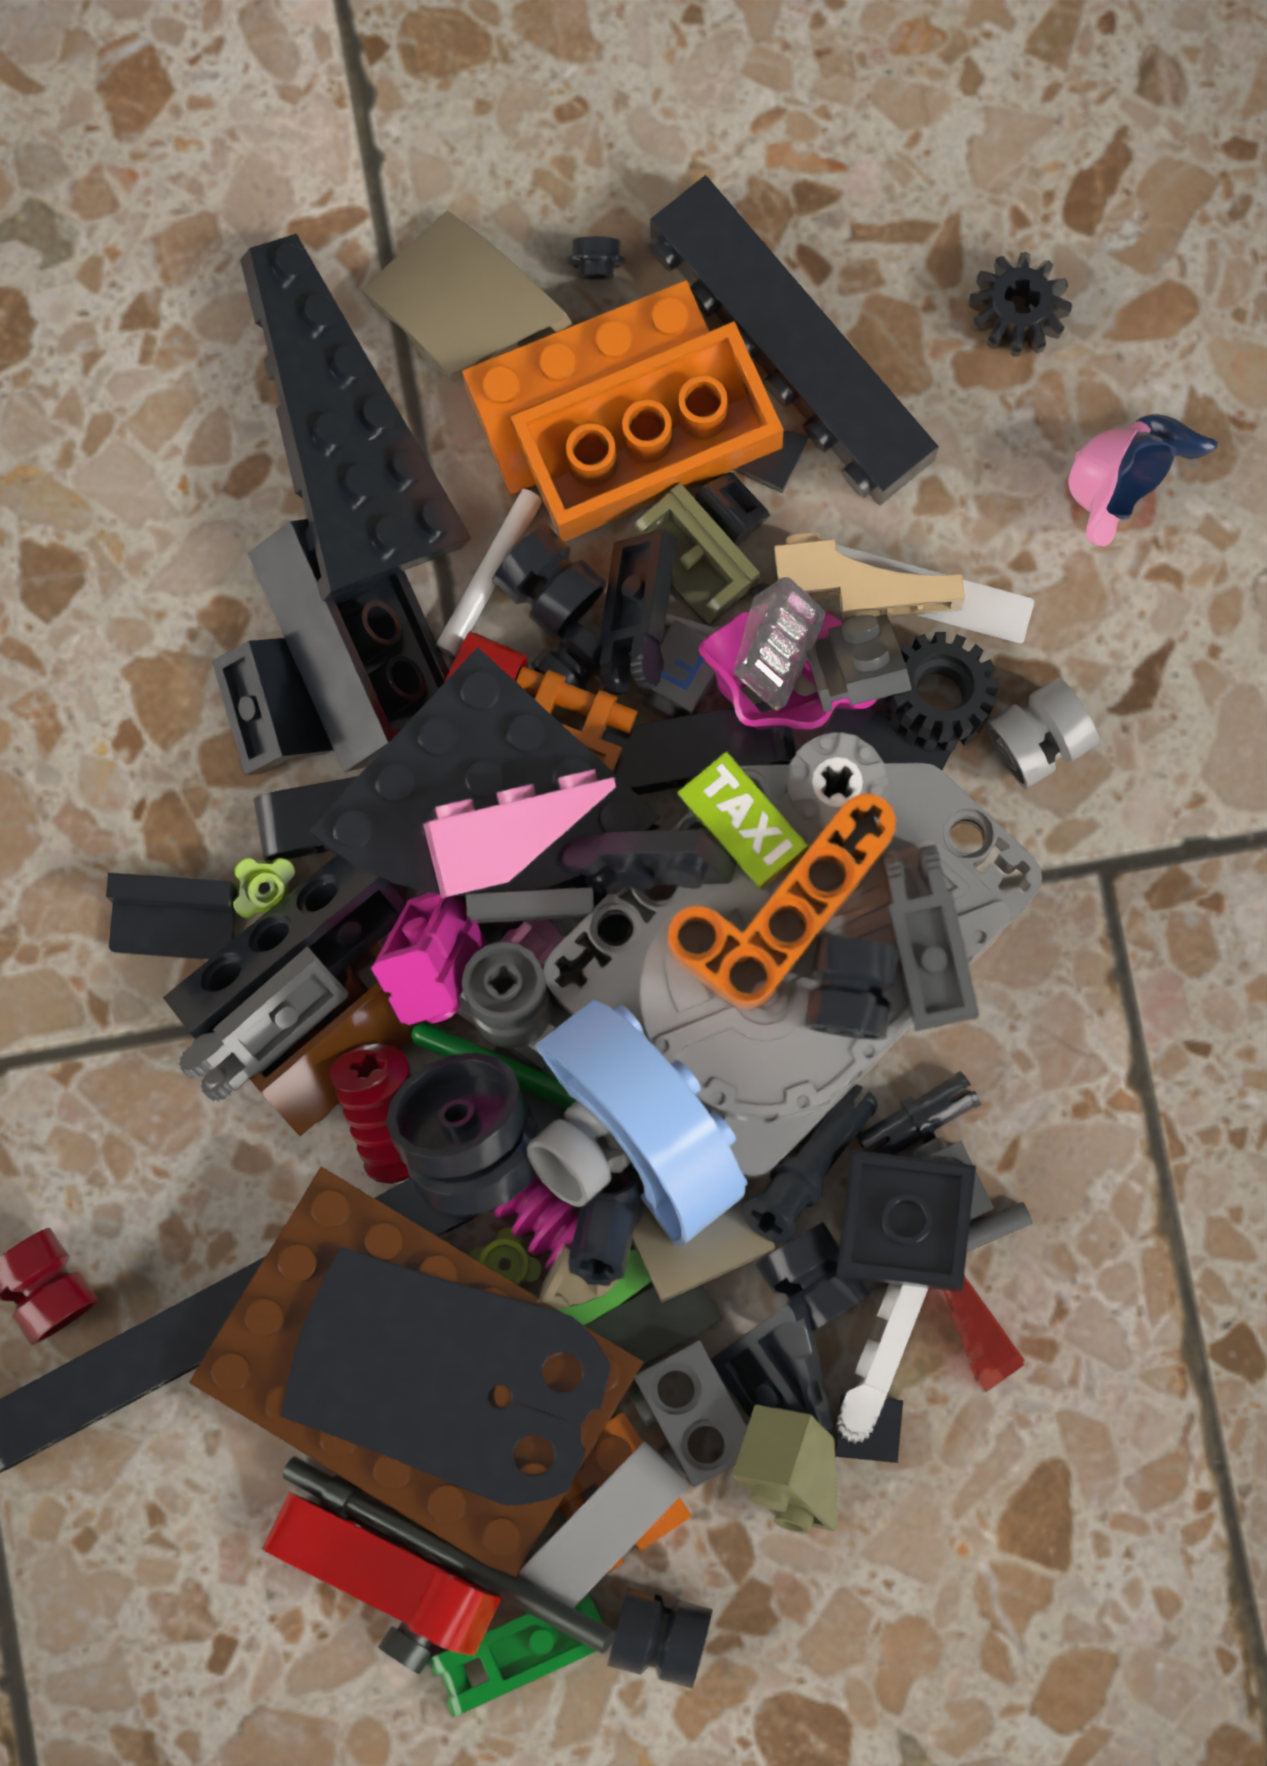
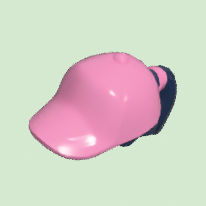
(1127, 465)

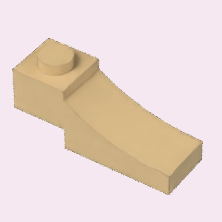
(861, 587)

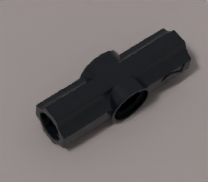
(607, 1229)

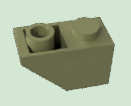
(790, 1469)

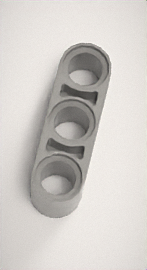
(605, 1527)

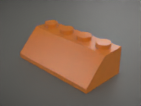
(570, 361)
(647, 430)

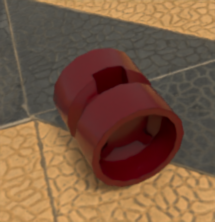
(42, 1287)

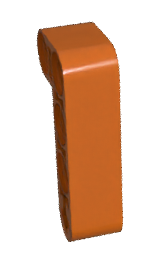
(793, 896)

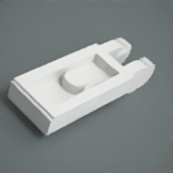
(880, 1362)

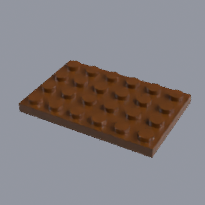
(257, 1344)

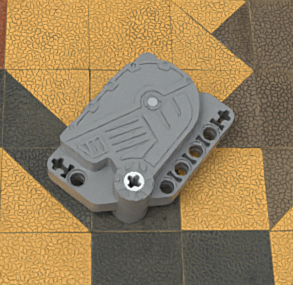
(761, 1063)

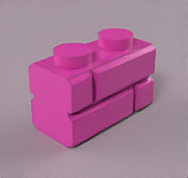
(427, 958)

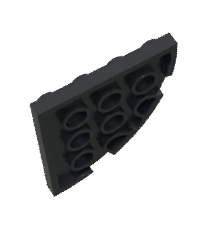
(463, 745)

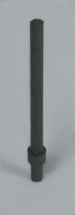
(347, 1499)

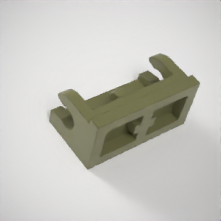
(707, 565)

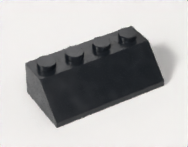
(359, 653)

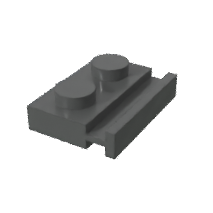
(858, 662)

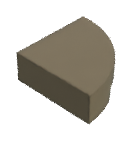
(566, 1289)

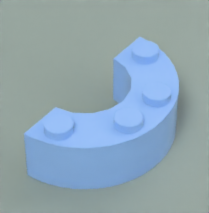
(651, 1114)

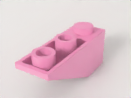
(498, 842)

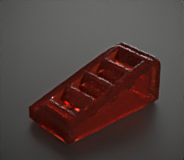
(983, 1339)

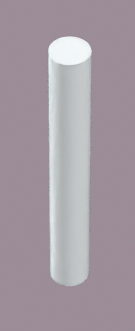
(481, 584)

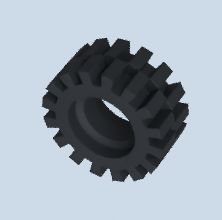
(965, 670)

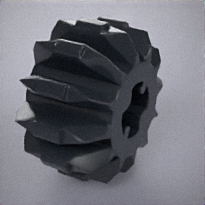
(1041, 298)

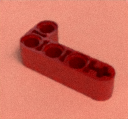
(382, 1574)

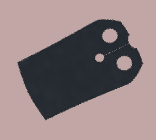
(410, 1369)

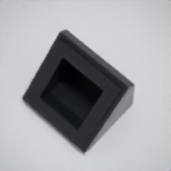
(732, 507)

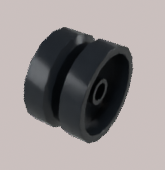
(464, 1133)

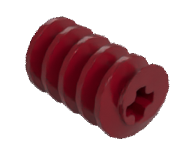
(365, 1086)

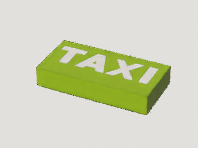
(743, 821)

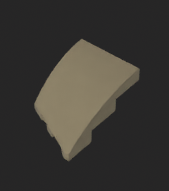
(460, 298)
(711, 1253)

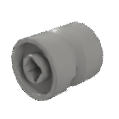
(1037, 736)
(576, 1155)

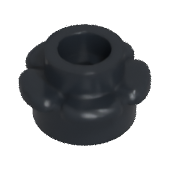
(596, 257)

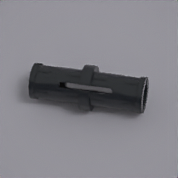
(920, 1117)

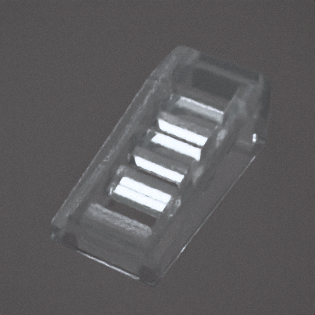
(781, 633)

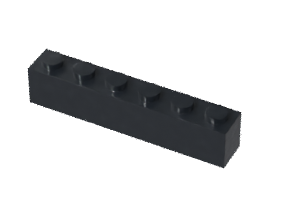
(792, 342)

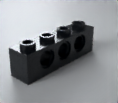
(332, 913)

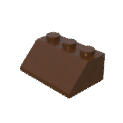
(300, 1079)

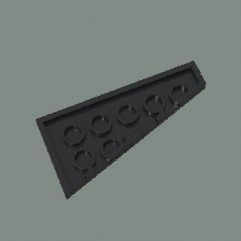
(347, 447)

